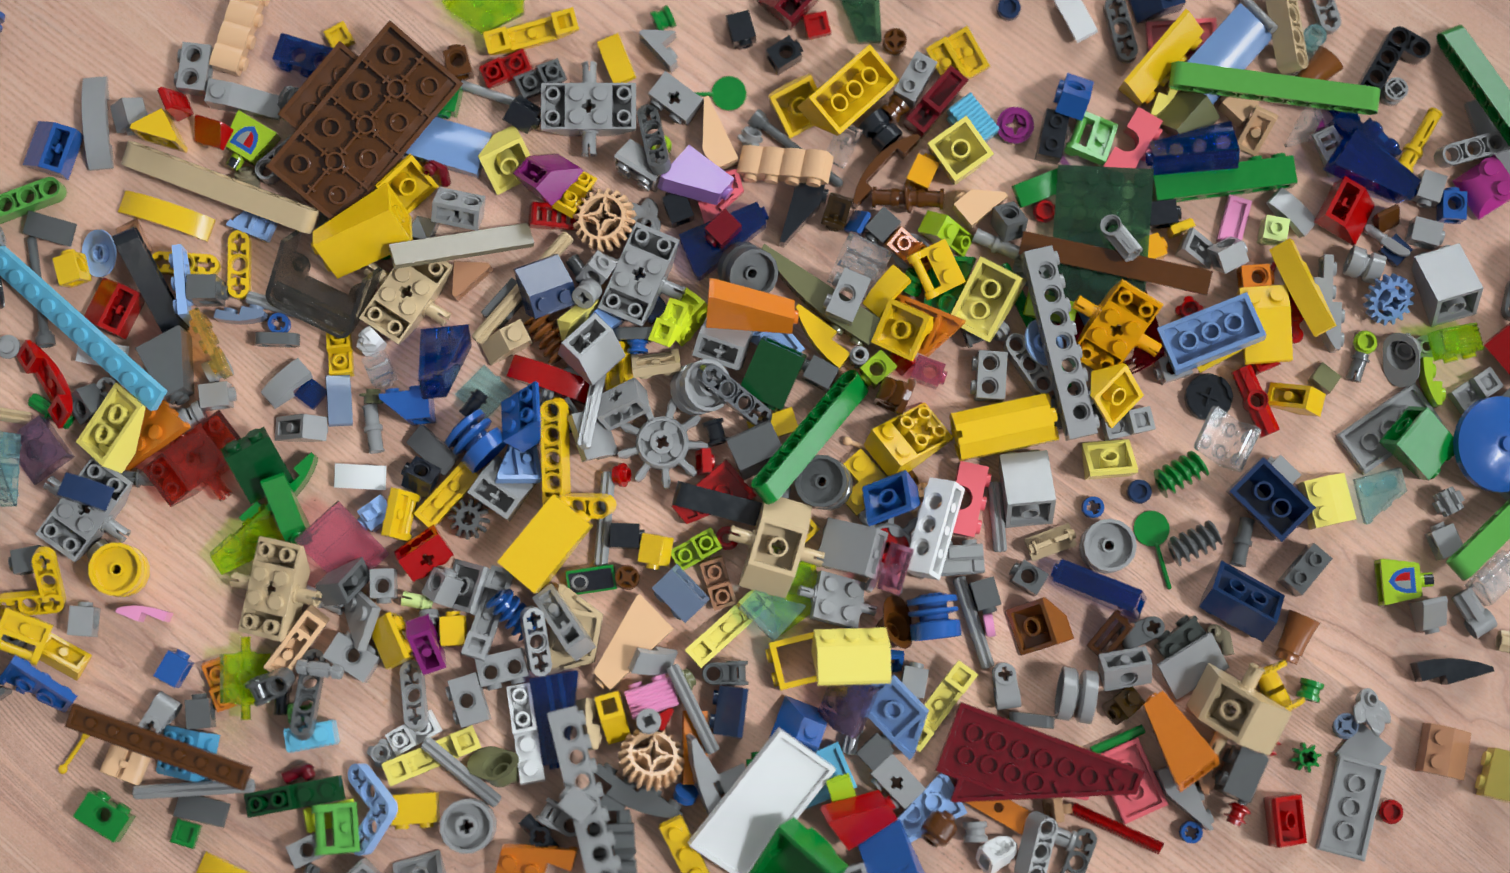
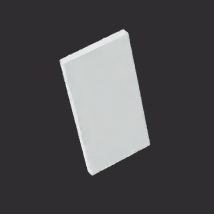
(765, 795)

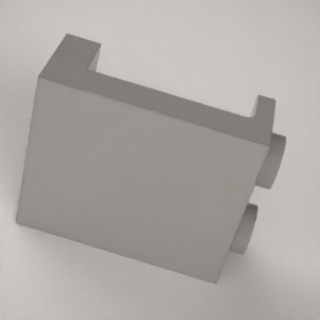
(852, 547)

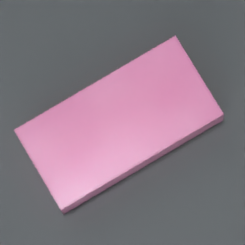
(1234, 218)

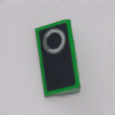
(591, 579)

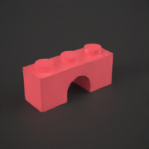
(1142, 129)
(974, 480)

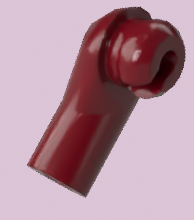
(433, 167)
(305, 770)

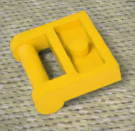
(943, 265)
(399, 514)
(27, 630)

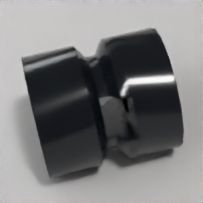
(880, 130)

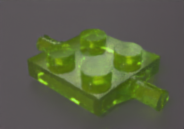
(236, 671)

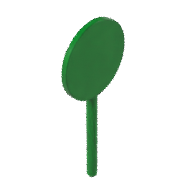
(727, 93)
(1152, 530)

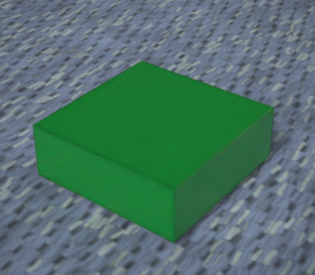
(186, 833)

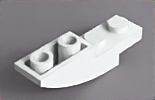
(525, 734)

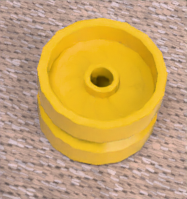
(105, 568)

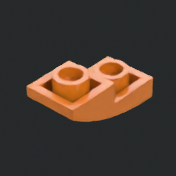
(904, 244)
(212, 673)

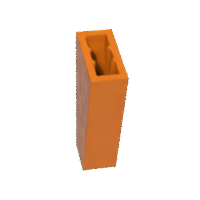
(748, 309)
(1181, 744)

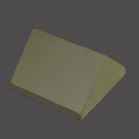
(1187, 113)

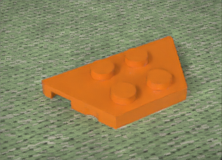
(943, 325)
(157, 431)

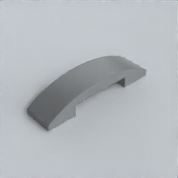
(95, 123)
(485, 623)

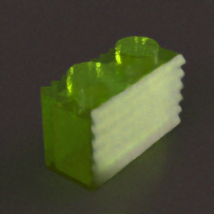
(1455, 341)

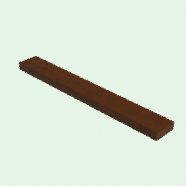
(1111, 263)
(159, 746)

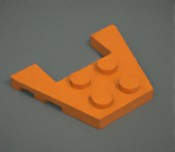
(532, 859)

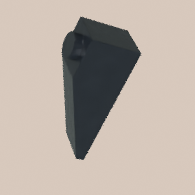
(803, 206)

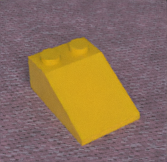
(1274, 313)

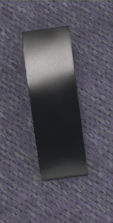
(1448, 670)

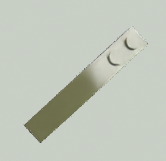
(813, 294)

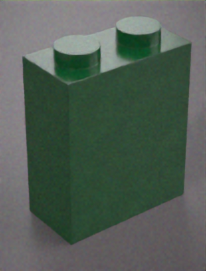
(773, 372)
(254, 460)

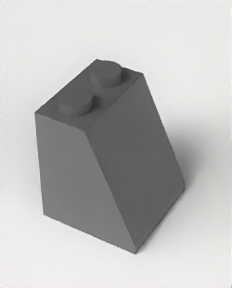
(171, 363)

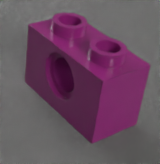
(425, 644)

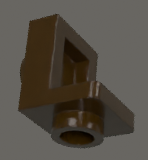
(836, 212)
(1123, 705)

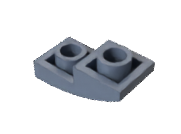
(247, 315)
(339, 400)

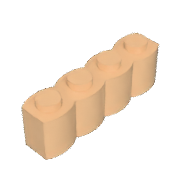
(237, 36)
(785, 164)

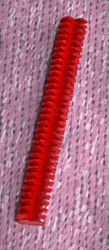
(1117, 828)

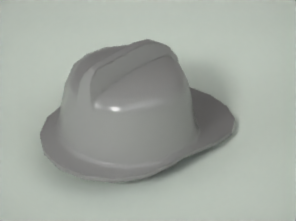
(1401, 359)

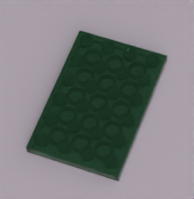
(1081, 203)

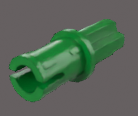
(42, 405)

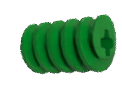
(1178, 472)

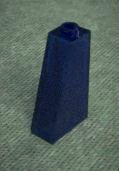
(1195, 151)
(1372, 167)
(704, 256)
(441, 358)
(1099, 588)
(549, 695)

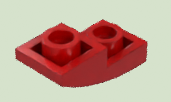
(505, 69)

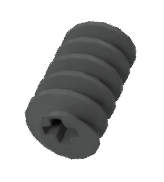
(1194, 541)

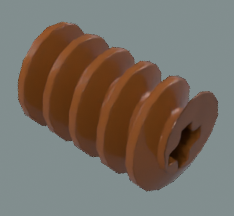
(547, 335)

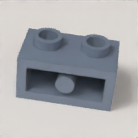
(680, 593)

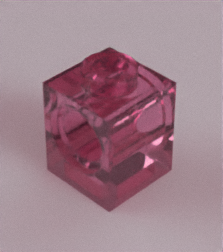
(923, 362)

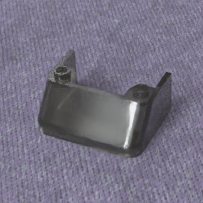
(312, 300)

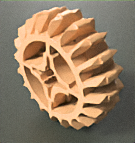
(604, 202)
(669, 756)

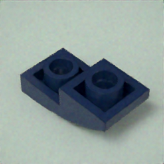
(85, 491)

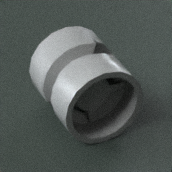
(1362, 264)

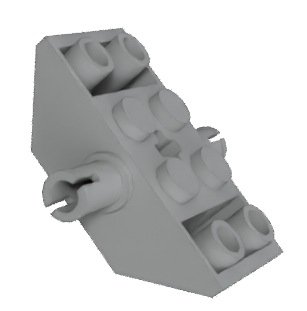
(565, 111)
(652, 255)
(75, 531)

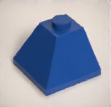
(890, 497)
(801, 722)

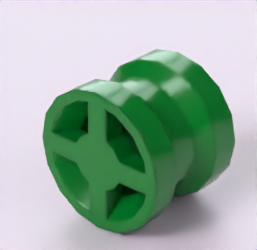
(663, 18)
(914, 287)
(1310, 690)

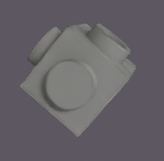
(126, 112)

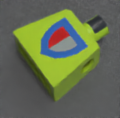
(249, 141)
(1399, 581)

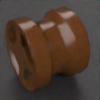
(894, 36)
(895, 108)
(625, 574)

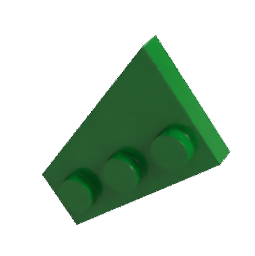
(948, 299)

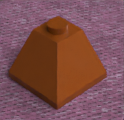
(1038, 625)

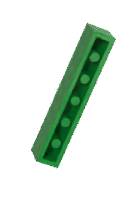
(1249, 177)

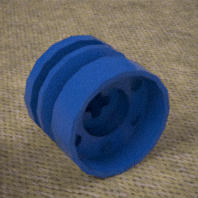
(473, 437)
(933, 617)

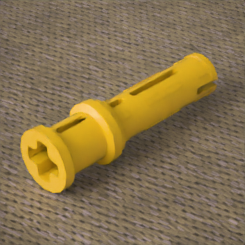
(1413, 150)

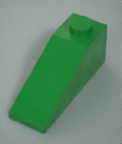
(285, 507)

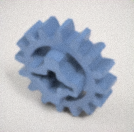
(1389, 299)

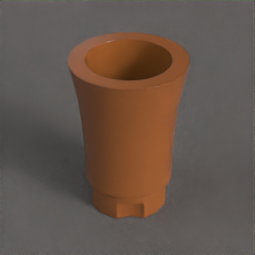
(1321, 65)
(1295, 636)

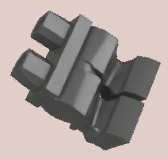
(625, 841)

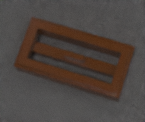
(1122, 621)

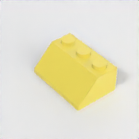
(851, 656)

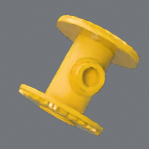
(1273, 688)

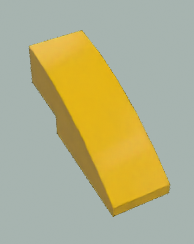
(822, 337)

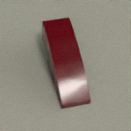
(935, 102)

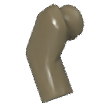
(1222, 637)

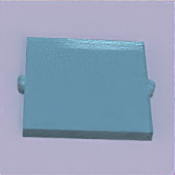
(489, 385)

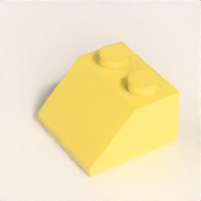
(960, 150)
(1331, 499)
(1495, 775)

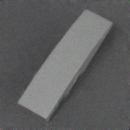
(703, 774)

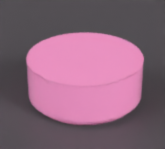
(989, 625)

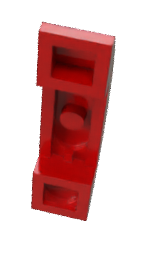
(51, 378)
(549, 378)

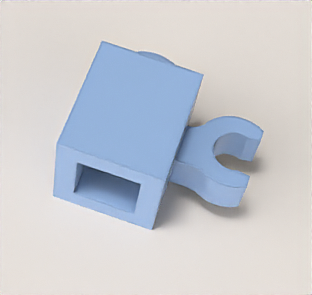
(373, 513)

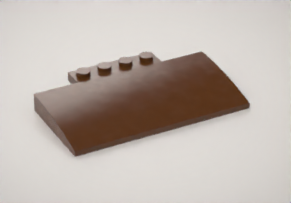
(359, 118)

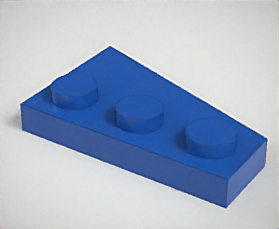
(39, 683)

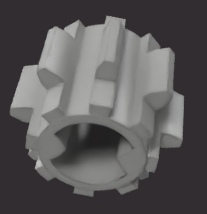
(1448, 501)

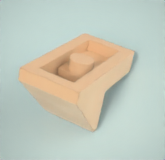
(1256, 130)

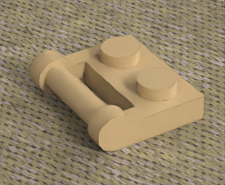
(654, 364)

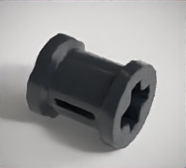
(715, 432)

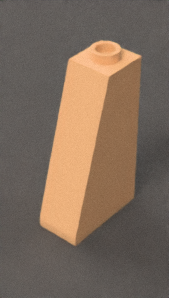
(640, 628)

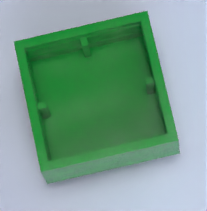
(798, 851)

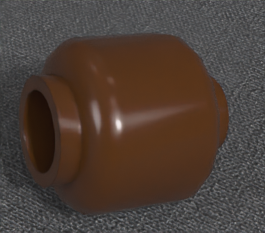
(939, 828)

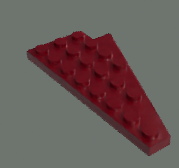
(1014, 762)

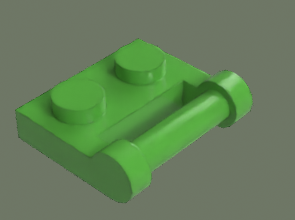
(1098, 142)
(344, 828)

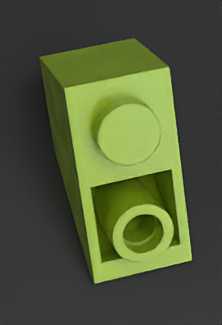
(940, 226)

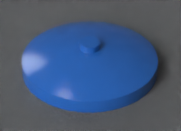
(1484, 444)

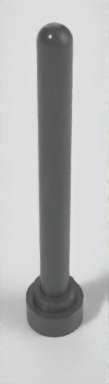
(760, 122)
(44, 336)

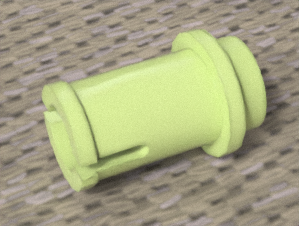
(416, 601)

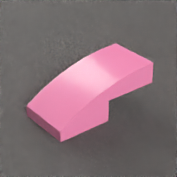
(139, 613)

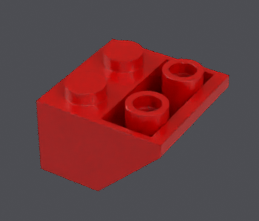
(1346, 210)
(115, 308)

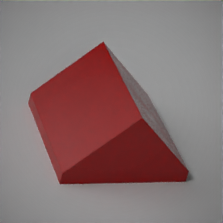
(1285, 820)

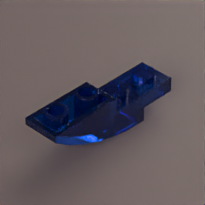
(1346, 122)

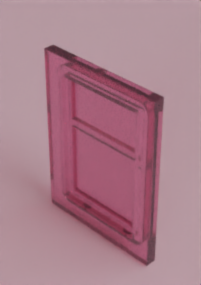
(339, 539)

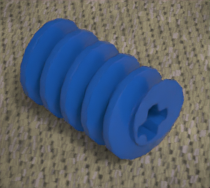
(510, 610)

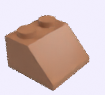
(1443, 751)

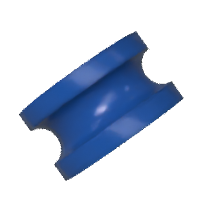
(274, 317)
(637, 346)
(1096, 500)
(1188, 839)

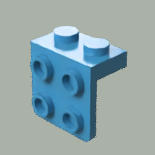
(203, 740)

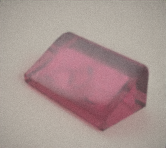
(895, 568)

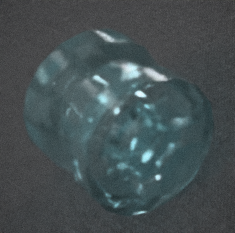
(1312, 42)

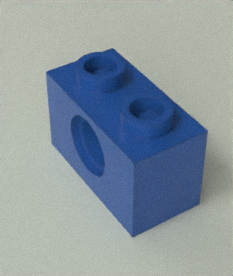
(1073, 96)

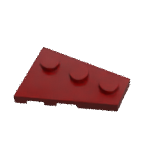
(721, 479)

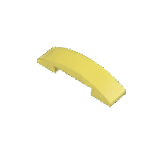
(719, 634)
(944, 699)
(419, 761)

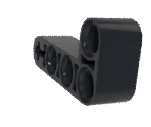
(1394, 52)

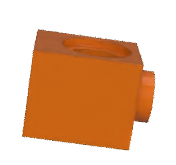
(1245, 271)

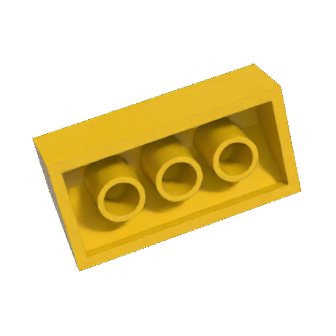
(1156, 65)
(849, 92)

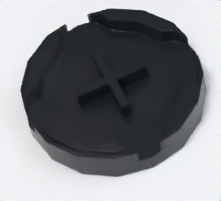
(1205, 392)

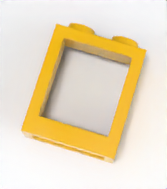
(772, 656)

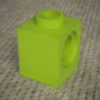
(884, 362)

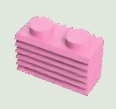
(655, 695)

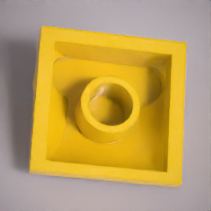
(785, 102)
(902, 329)

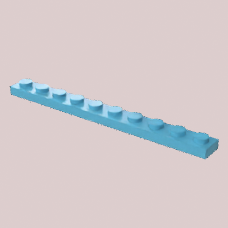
(80, 330)

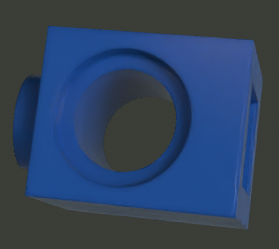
(1447, 215)
(174, 668)

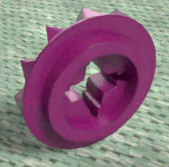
(1023, 118)

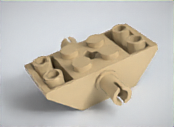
(400, 316)
(772, 571)
(275, 589)
(1257, 718)

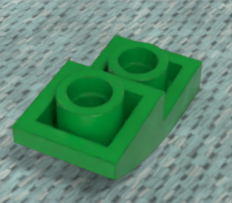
(1036, 188)

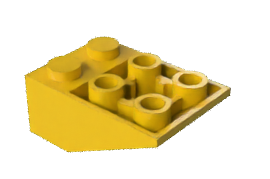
(907, 440)

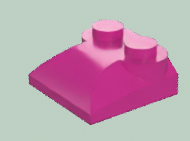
(1485, 186)

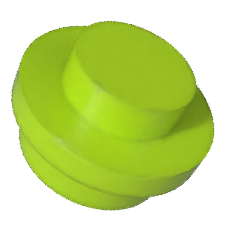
(1365, 342)

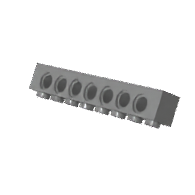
(1049, 259)
(559, 721)

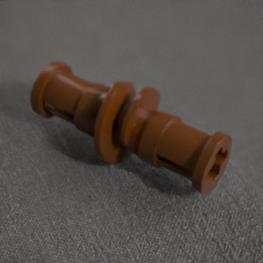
(909, 198)

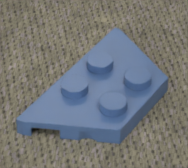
(899, 715)

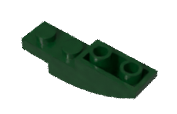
(294, 796)

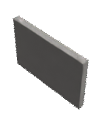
(1187, 665)

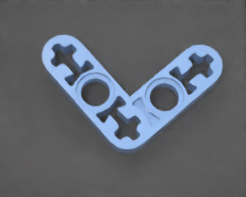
(362, 779)

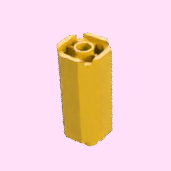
(1004, 427)

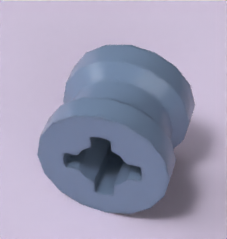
(1348, 723)

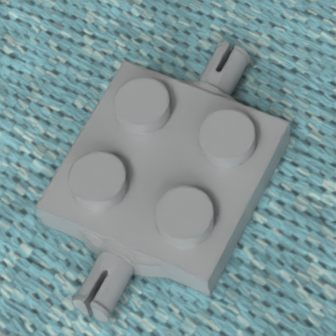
(837, 600)

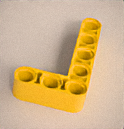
(562, 468)

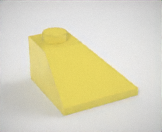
(502, 157)

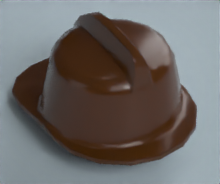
(896, 622)

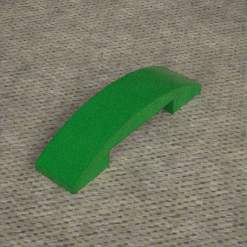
(304, 469)

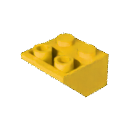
(392, 640)

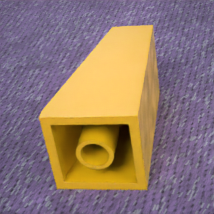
(363, 232)
(546, 543)

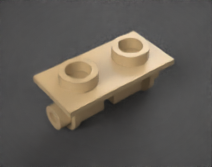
(1050, 542)

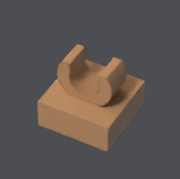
(1056, 809)

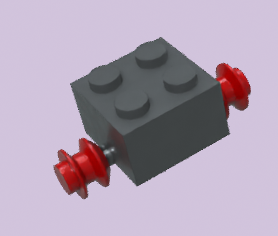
(1240, 779)

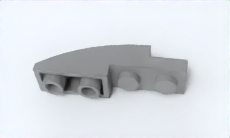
(1327, 268)

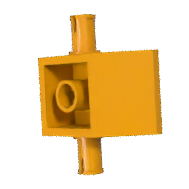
(1105, 342)

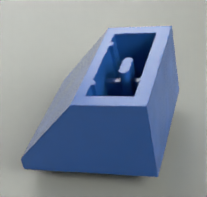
(53, 149)
(410, 405)
(522, 418)

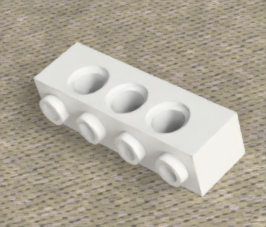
(944, 518)

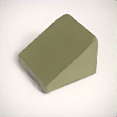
(1324, 378)

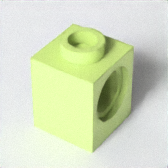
(1273, 230)

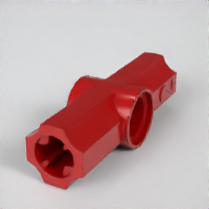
(1249, 386)

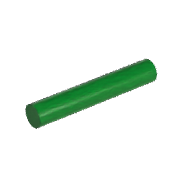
(1118, 739)

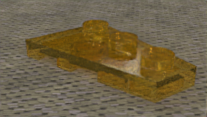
(203, 326)

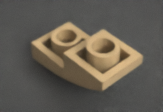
(593, 730)

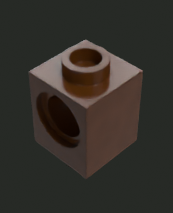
(463, 71)

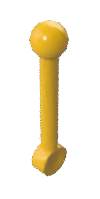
(62, 769)

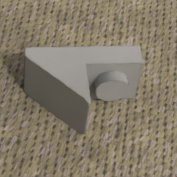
(656, 42)

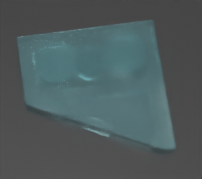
(1378, 492)
(770, 612)

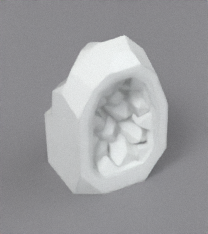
(370, 342)
(996, 853)

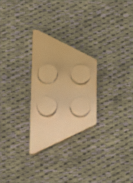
(591, 621)

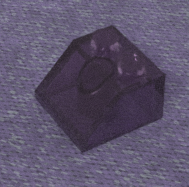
(42, 449)
(848, 707)

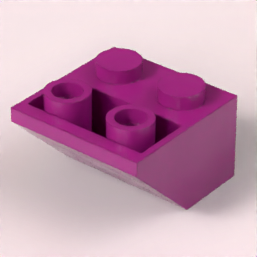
(547, 176)

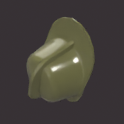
(494, 765)

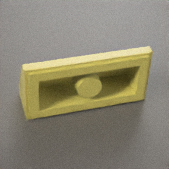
(574, 319)

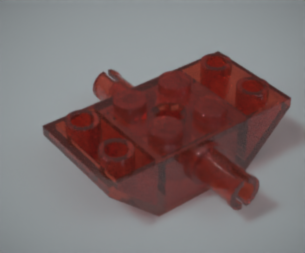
(178, 475)

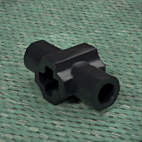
(531, 825)

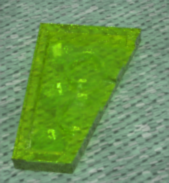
(242, 545)

